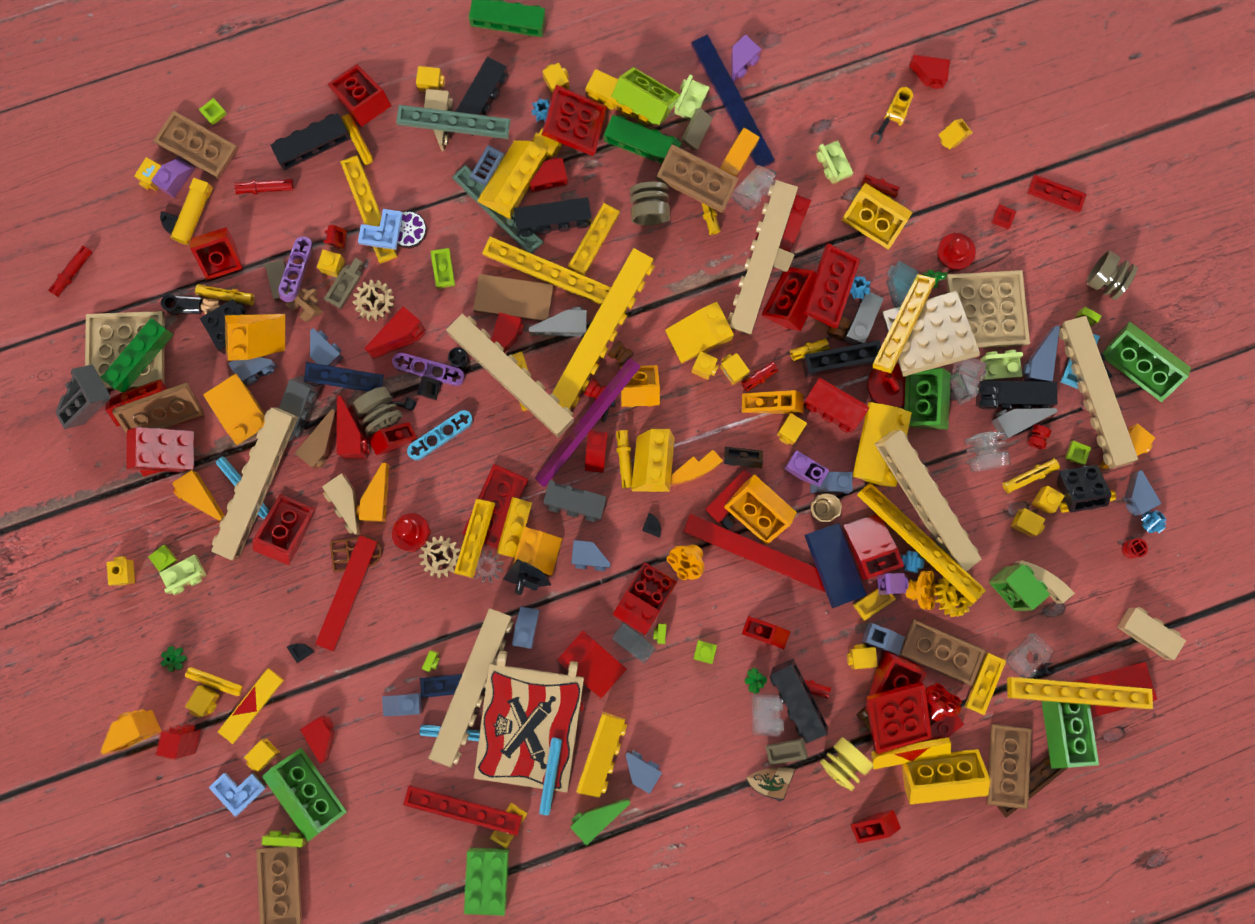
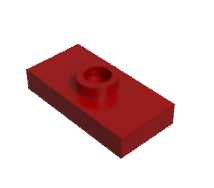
(945, 728)

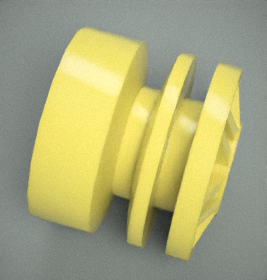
(846, 764)

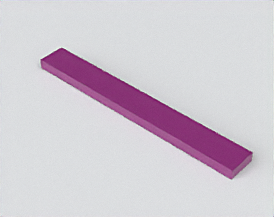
(587, 422)

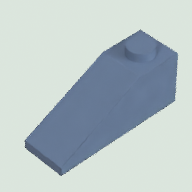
(1042, 362)

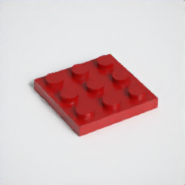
(574, 120)
(899, 717)

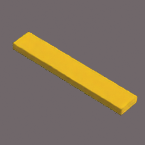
(365, 201)
(903, 323)

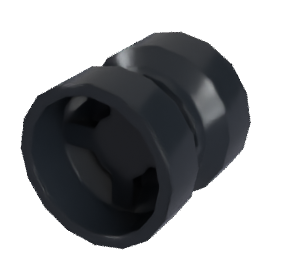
(455, 357)
(988, 397)

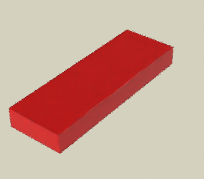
(1056, 193)
(716, 508)

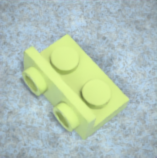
(691, 98)
(834, 162)
(1002, 365)
(183, 574)

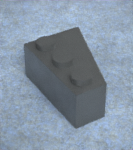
(83, 397)
(299, 401)
(574, 502)

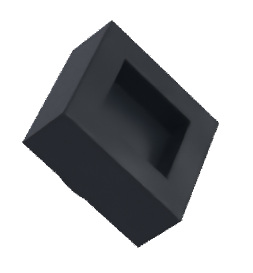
(428, 388)

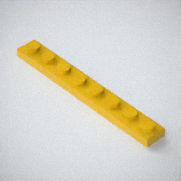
(546, 270)
(921, 543)
(1079, 693)

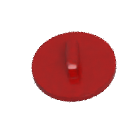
(887, 387)

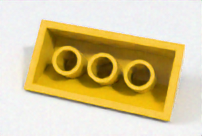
(513, 177)
(878, 423)
(600, 756)
(946, 778)

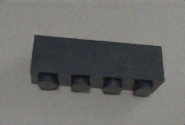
(484, 88)
(310, 141)
(552, 217)
(840, 359)
(1022, 394)
(799, 701)

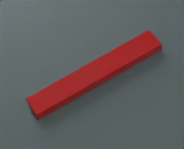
(346, 593)
(463, 810)

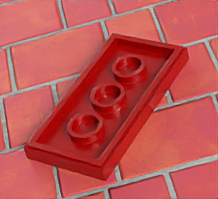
(831, 286)
(499, 489)
(1133, 675)

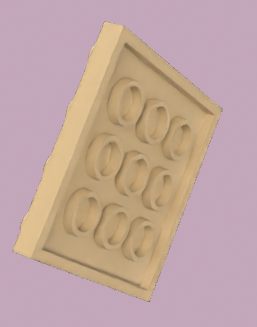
(993, 306)
(111, 333)
(938, 336)

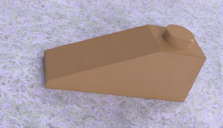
(318, 444)

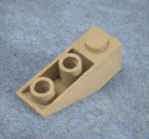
(441, 101)
(345, 500)

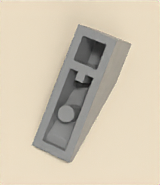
(863, 319)
(566, 323)
(1019, 419)

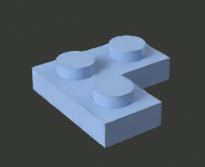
(384, 236)
(237, 797)

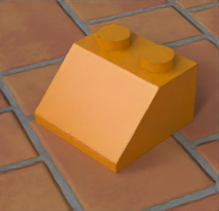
(642, 388)
(539, 549)

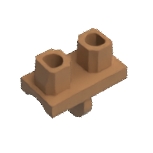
(308, 302)

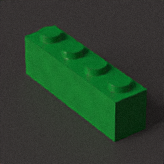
(508, 17)
(638, 139)
(137, 356)

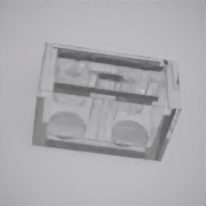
(754, 187)
(965, 379)
(766, 714)

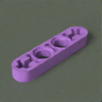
(298, 269)
(428, 370)

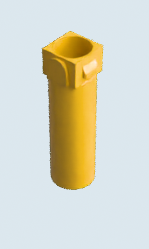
(191, 211)

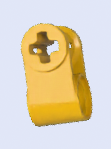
(898, 109)

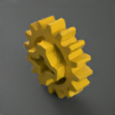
(950, 597)

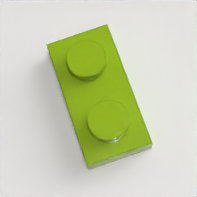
(442, 268)
(276, 838)

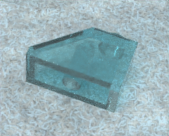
(900, 281)

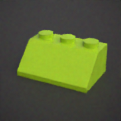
(645, 95)

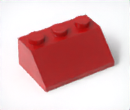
(790, 298)
(835, 405)

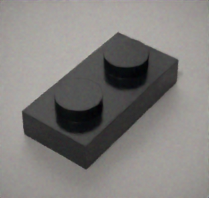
(743, 457)

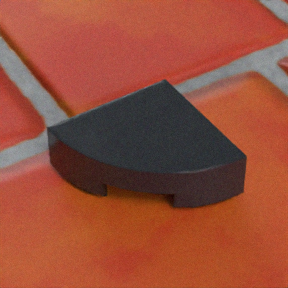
(168, 221)
(652, 526)
(300, 651)

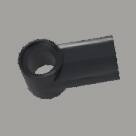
(183, 305)

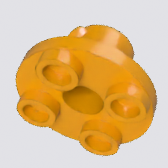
(687, 561)
(923, 590)

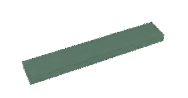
(453, 121)
(474, 190)

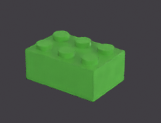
(1019, 587)
(486, 881)

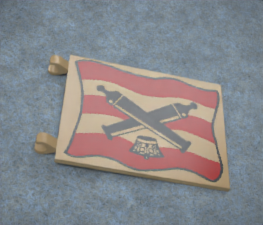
(521, 718)

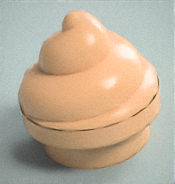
(209, 305)

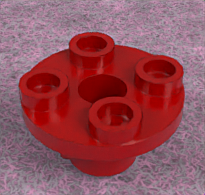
(956, 251)
(410, 532)
(942, 703)

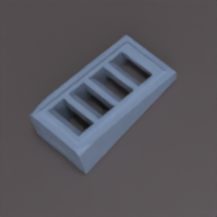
(489, 151)

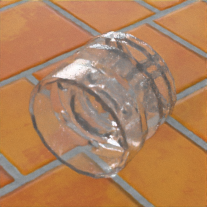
(987, 451)

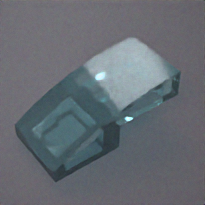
(633, 643)

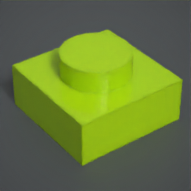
(213, 111)
(1092, 316)
(1077, 453)
(162, 558)
(660, 633)
(705, 652)
(431, 661)

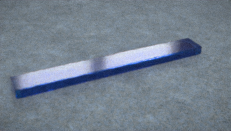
(730, 97)

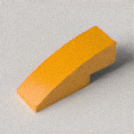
(740, 152)
(693, 469)

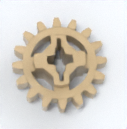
(366, 300)
(443, 548)

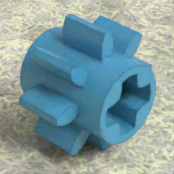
(540, 105)
(860, 287)
(1153, 521)
(912, 562)

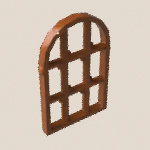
(348, 548)

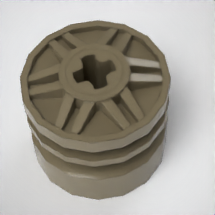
(649, 203)
(1110, 274)
(375, 410)

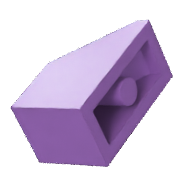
(173, 176)
(892, 583)

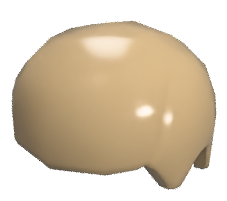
(825, 507)

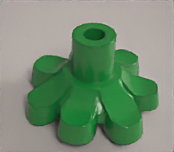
(937, 275)
(173, 658)
(755, 680)

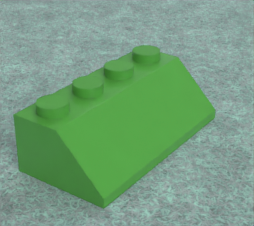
(1146, 362)
(1069, 734)
(304, 794)

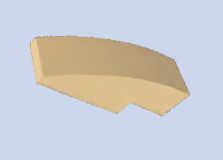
(1058, 589)

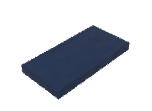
(835, 565)

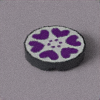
(412, 230)

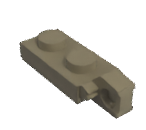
(344, 284)

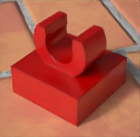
(335, 236)

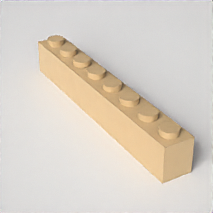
(763, 257)
(511, 376)
(1097, 392)
(254, 483)
(927, 498)
(470, 688)

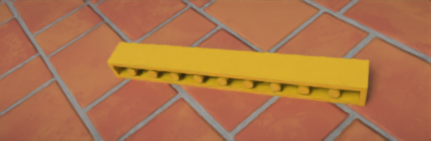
(603, 329)

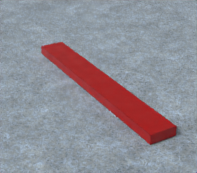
(753, 552)

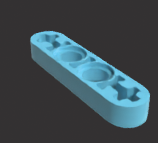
(438, 432)

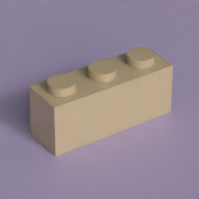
(1151, 633)

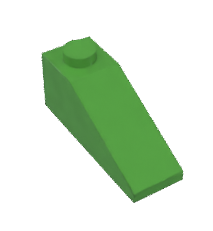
(594, 820)

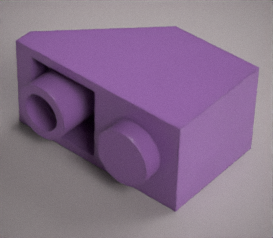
(743, 55)
(806, 469)

